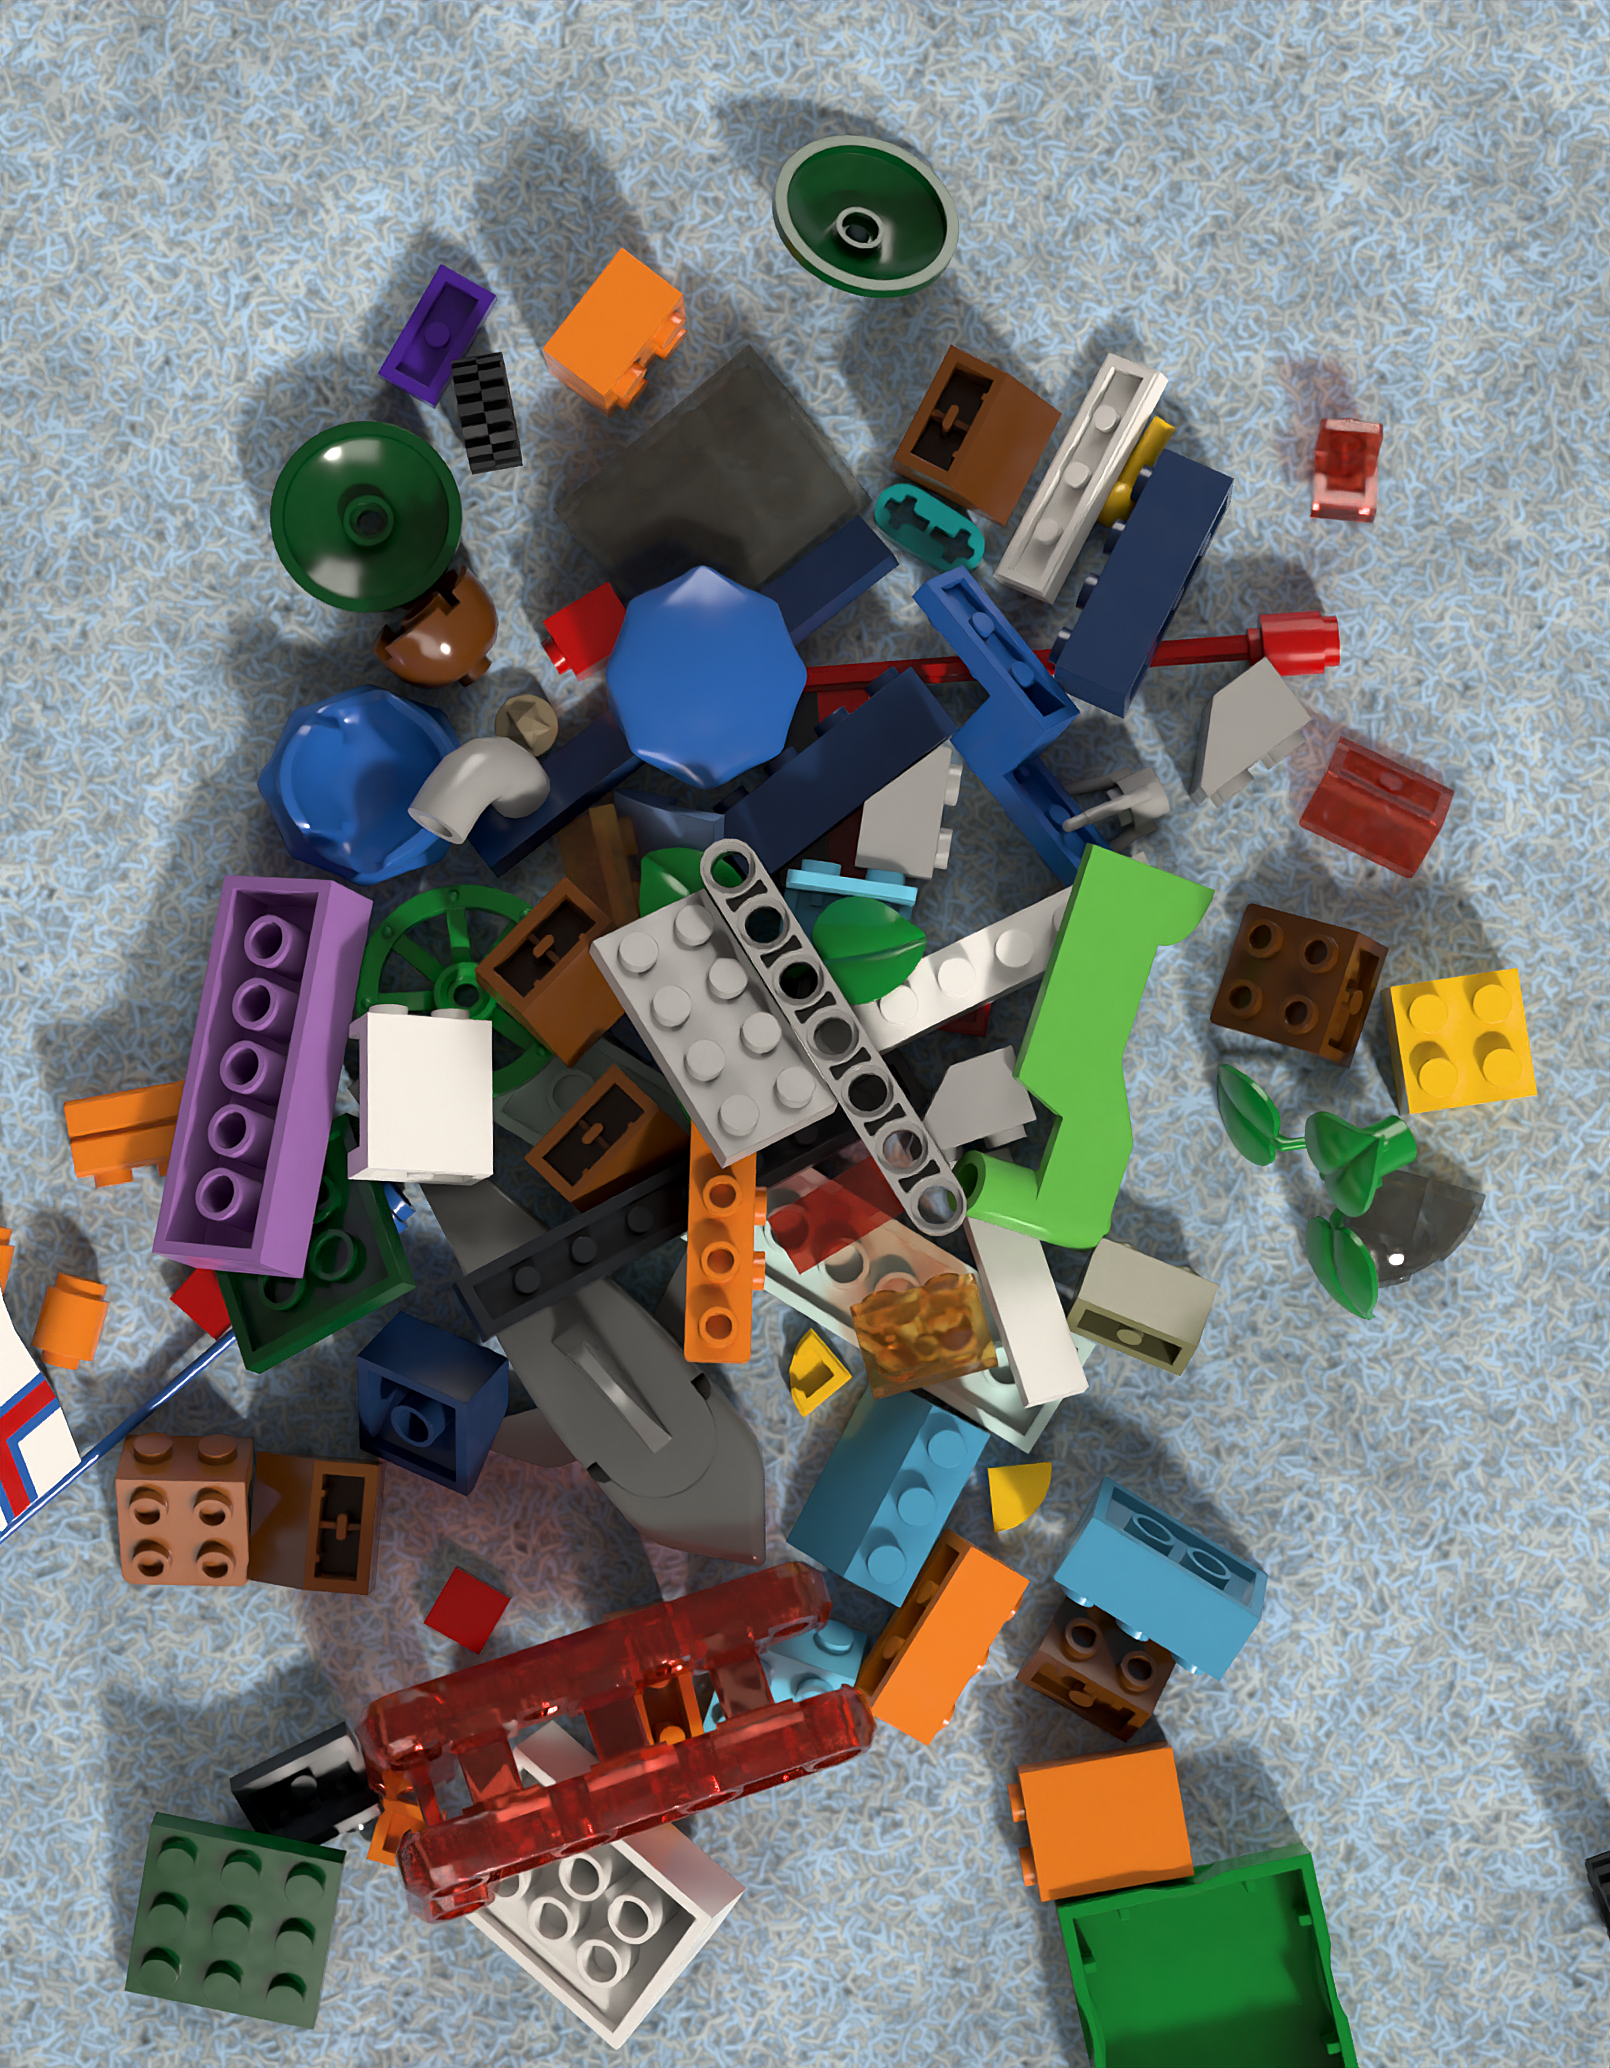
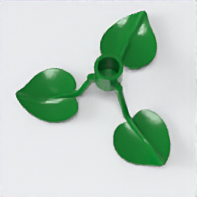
(857, 937)
(1348, 1162)

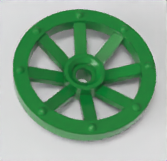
(449, 981)

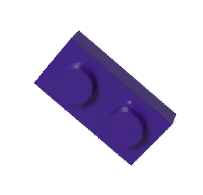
(435, 334)

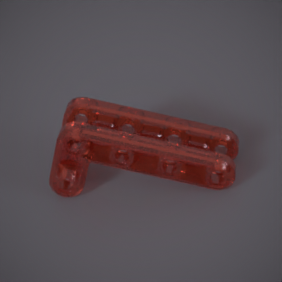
(470, 1714)

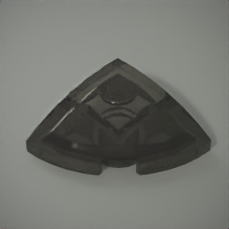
(1414, 1224)

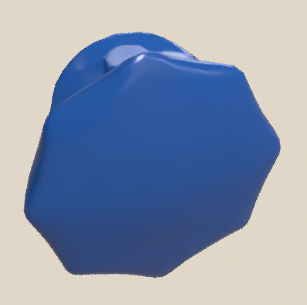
(704, 678)
(347, 783)

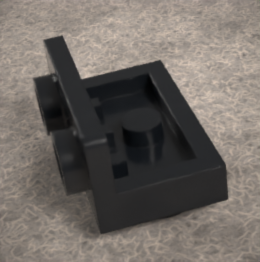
(309, 1790)

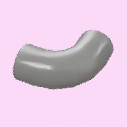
(471, 779)

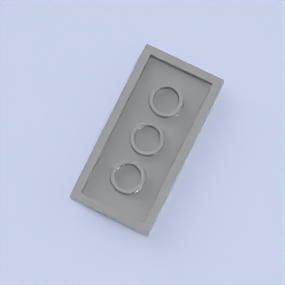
(713, 1027)

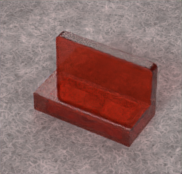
(1377, 808)
(835, 1214)

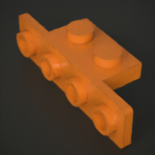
(721, 1255)

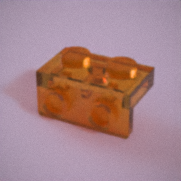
(597, 861)
(923, 1334)

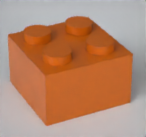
(617, 334)

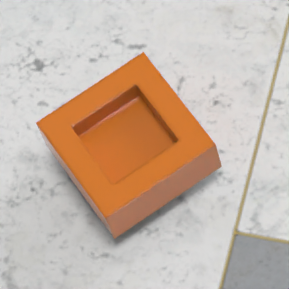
(390, 1827)

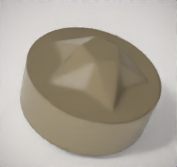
(528, 723)

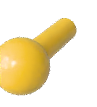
(1145, 453)

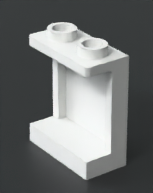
(423, 1097)

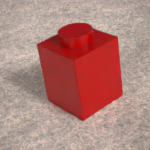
(584, 632)

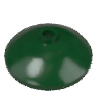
(865, 216)
(355, 473)

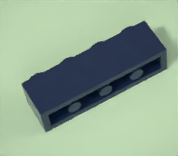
(1142, 581)
(838, 772)

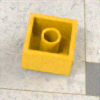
(1458, 1041)

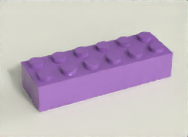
(263, 1075)

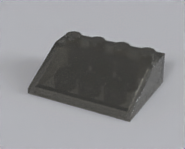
(716, 483)

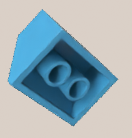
(888, 1491)
(1161, 1580)

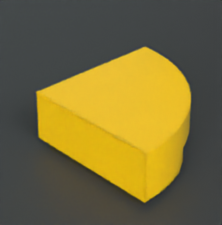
(814, 1373)
(1017, 1492)

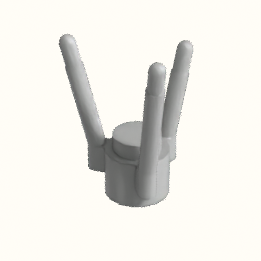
(1134, 800)

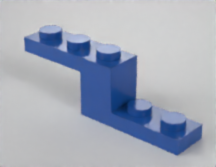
(1014, 723)

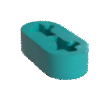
(937, 517)

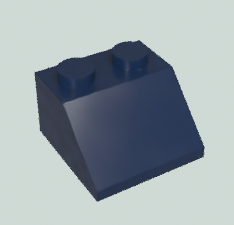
(430, 1401)

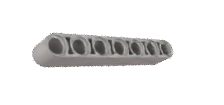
(827, 1005)

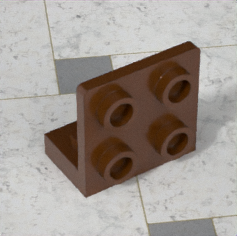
(1299, 983)
(1098, 1669)

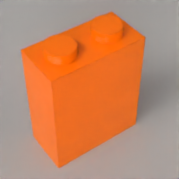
(1101, 1821)

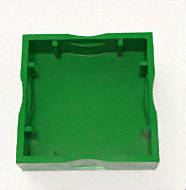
(1209, 1969)

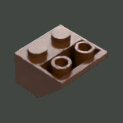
(976, 437)
(549, 977)
(608, 1143)
(316, 1522)

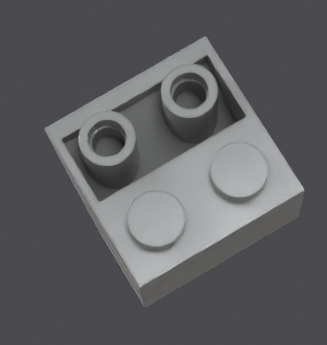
(1241, 725)
(904, 819)
(974, 1103)

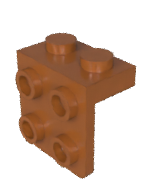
(184, 1509)

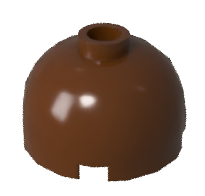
(442, 634)

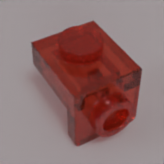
(1345, 470)

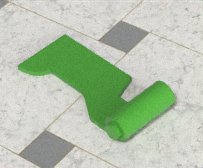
(1077, 1049)

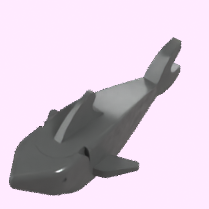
(618, 1393)

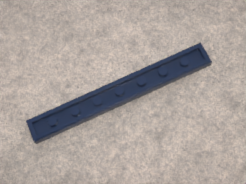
(600, 753)

